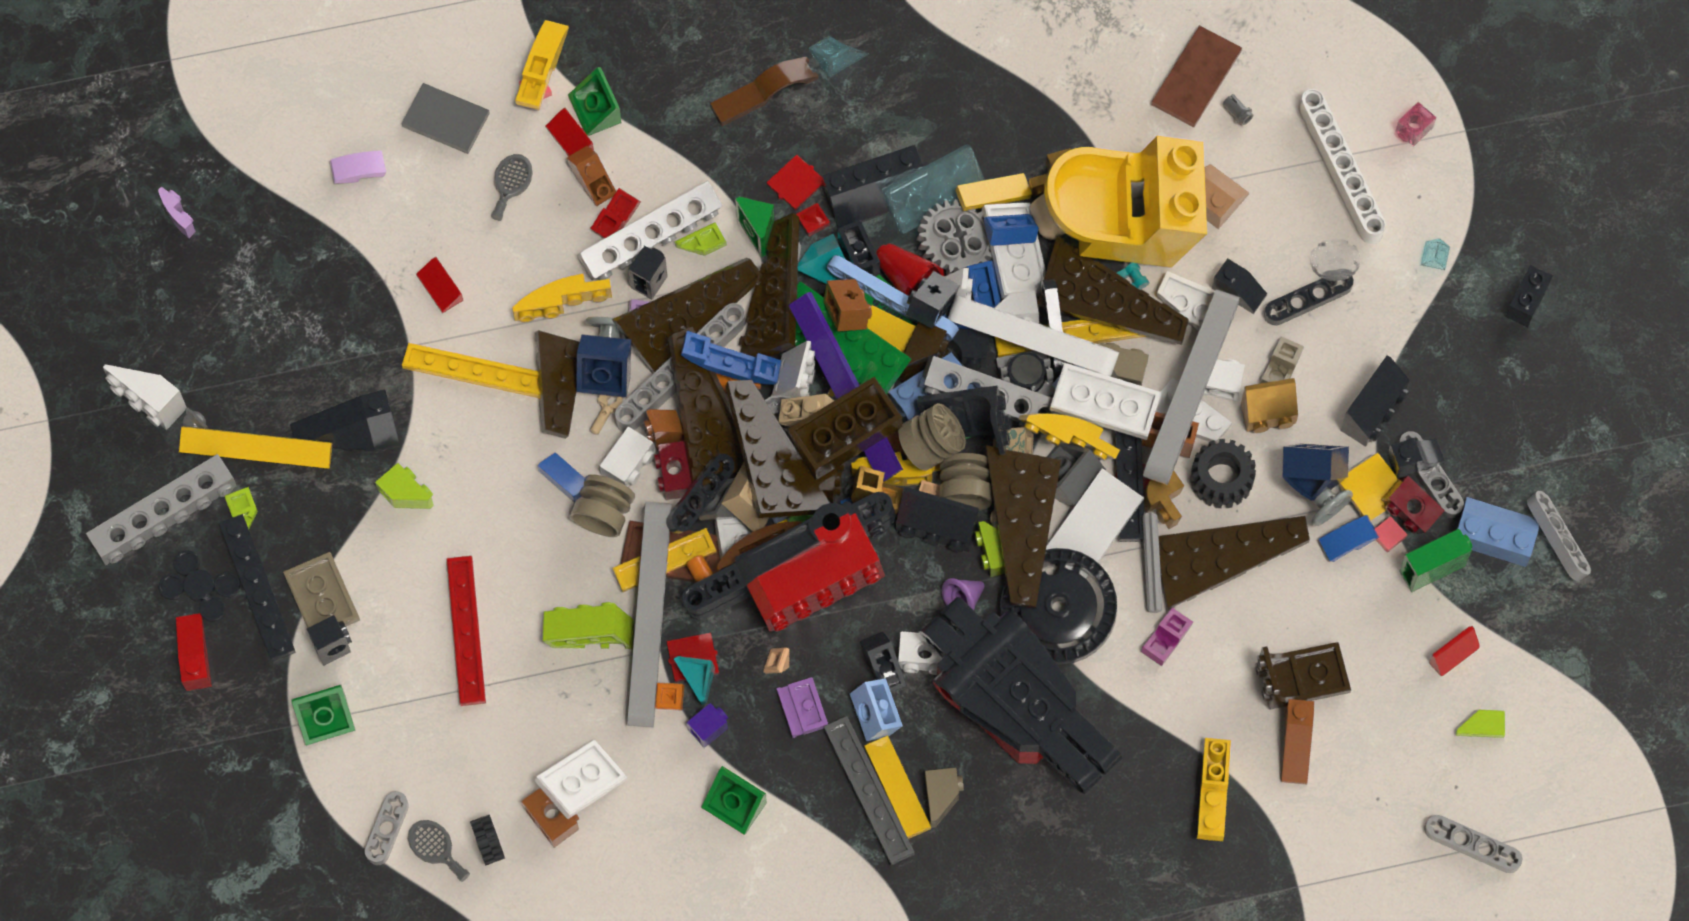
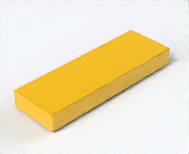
(993, 191)

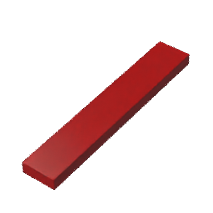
(466, 631)

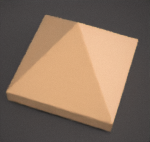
(777, 661)

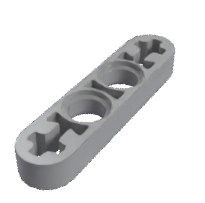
(1433, 473)
(1558, 536)
(1471, 848)

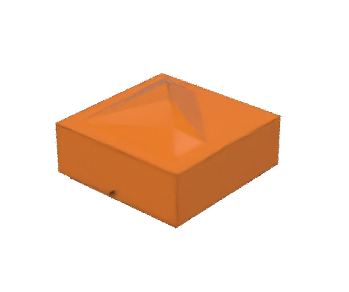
(669, 696)

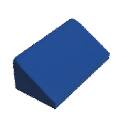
(1011, 229)
(985, 283)
(562, 476)

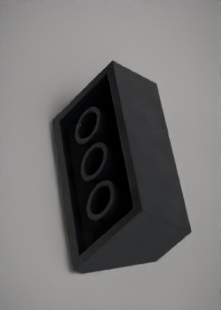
(857, 190)

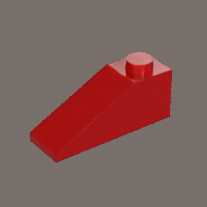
(193, 652)

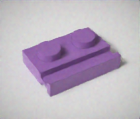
(802, 707)

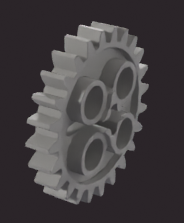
(956, 237)

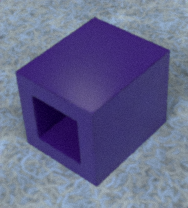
(708, 724)

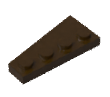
(557, 381)

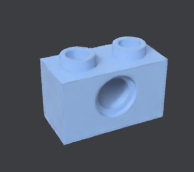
(876, 709)

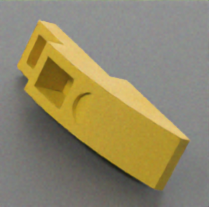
(540, 64)
(550, 298)
(1064, 428)
(908, 476)
(1213, 789)

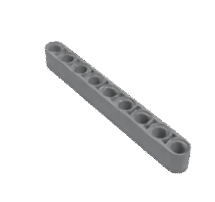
(1191, 387)
(649, 615)

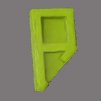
(703, 240)
(242, 503)
(1484, 724)

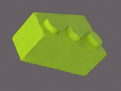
(587, 626)

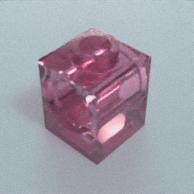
(1419, 115)

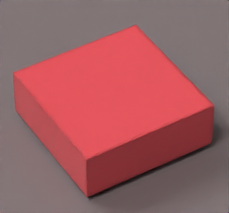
(1390, 534)

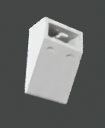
(796, 372)
(147, 393)

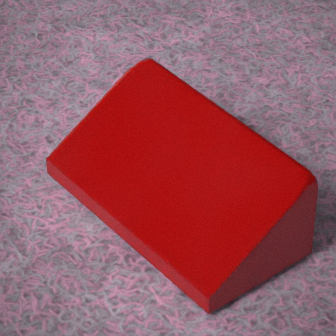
(568, 133)
(439, 285)
(1455, 651)

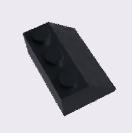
(1376, 402)
(937, 520)

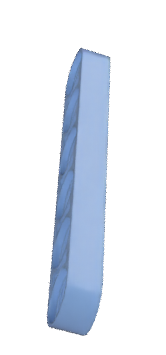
(881, 291)

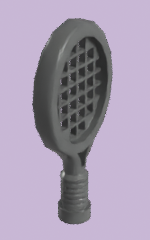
(497, 214)
(461, 873)

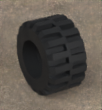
(1229, 455)

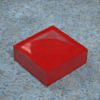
(813, 219)

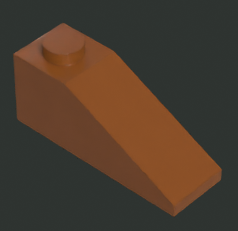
(1297, 741)

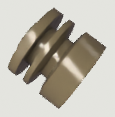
(932, 437)
(966, 480)
(602, 505)

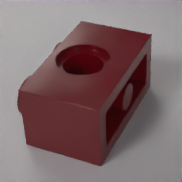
(671, 456)
(1426, 509)

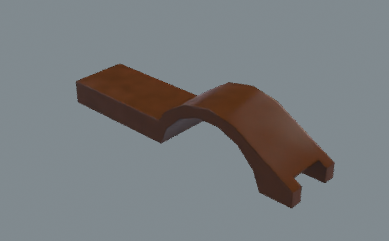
(762, 89)

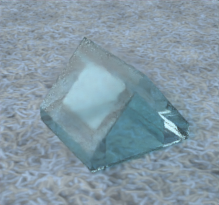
(1435, 254)

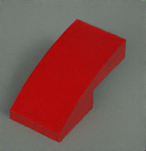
(616, 214)

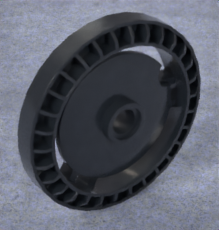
(1080, 608)

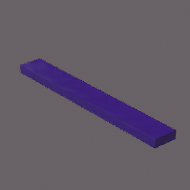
(838, 372)

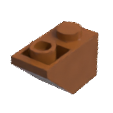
(591, 175)
(663, 427)

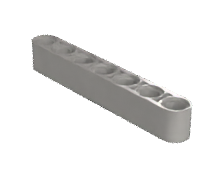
(665, 373)

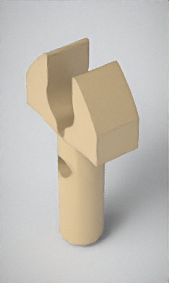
(604, 413)

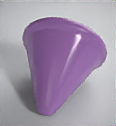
(965, 589)

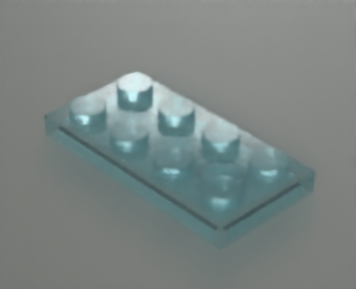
(930, 185)

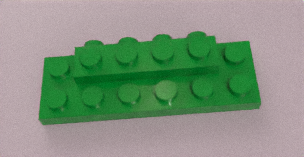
(863, 349)

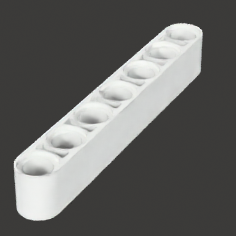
(1342, 177)
(1033, 335)

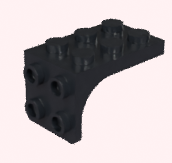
(977, 410)

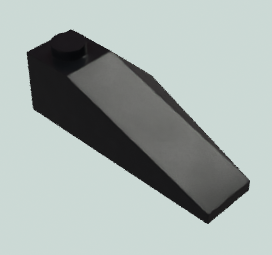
(355, 424)

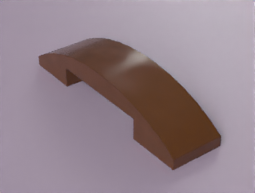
(753, 540)

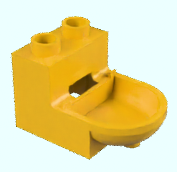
(1092, 200)

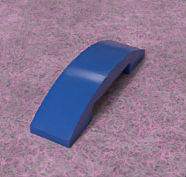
(729, 362)

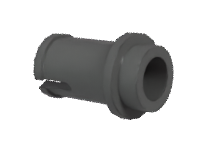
(1242, 114)

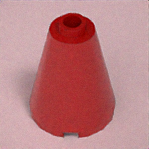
(905, 268)

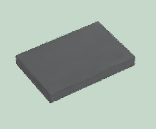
(445, 118)

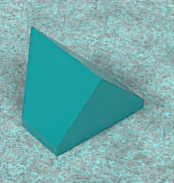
(817, 258)
(698, 674)

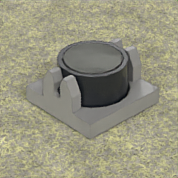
(1027, 371)

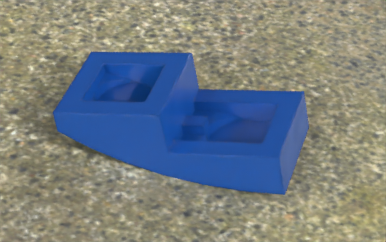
(1349, 538)

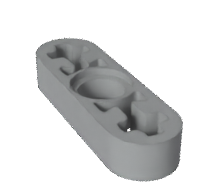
(374, 843)

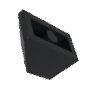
(1239, 282)

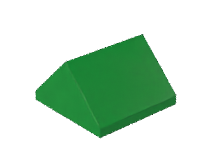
(595, 103)
(756, 220)
(323, 714)
(734, 800)

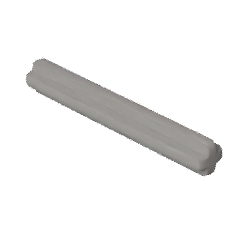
(1152, 562)

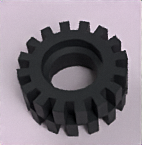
(487, 839)

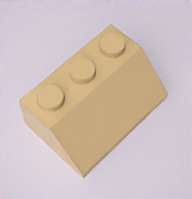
(741, 502)

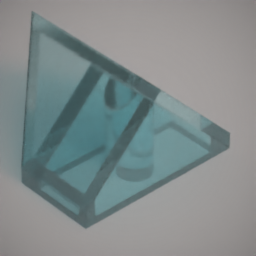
(834, 55)

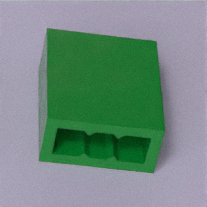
(1436, 560)

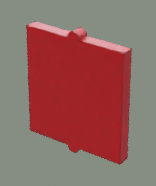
(795, 182)
(692, 647)

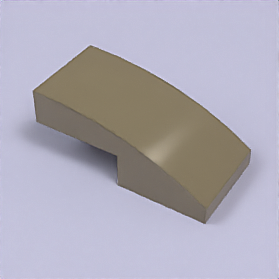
(1282, 361)

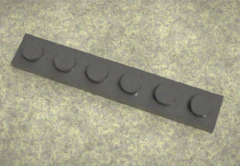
(869, 790)

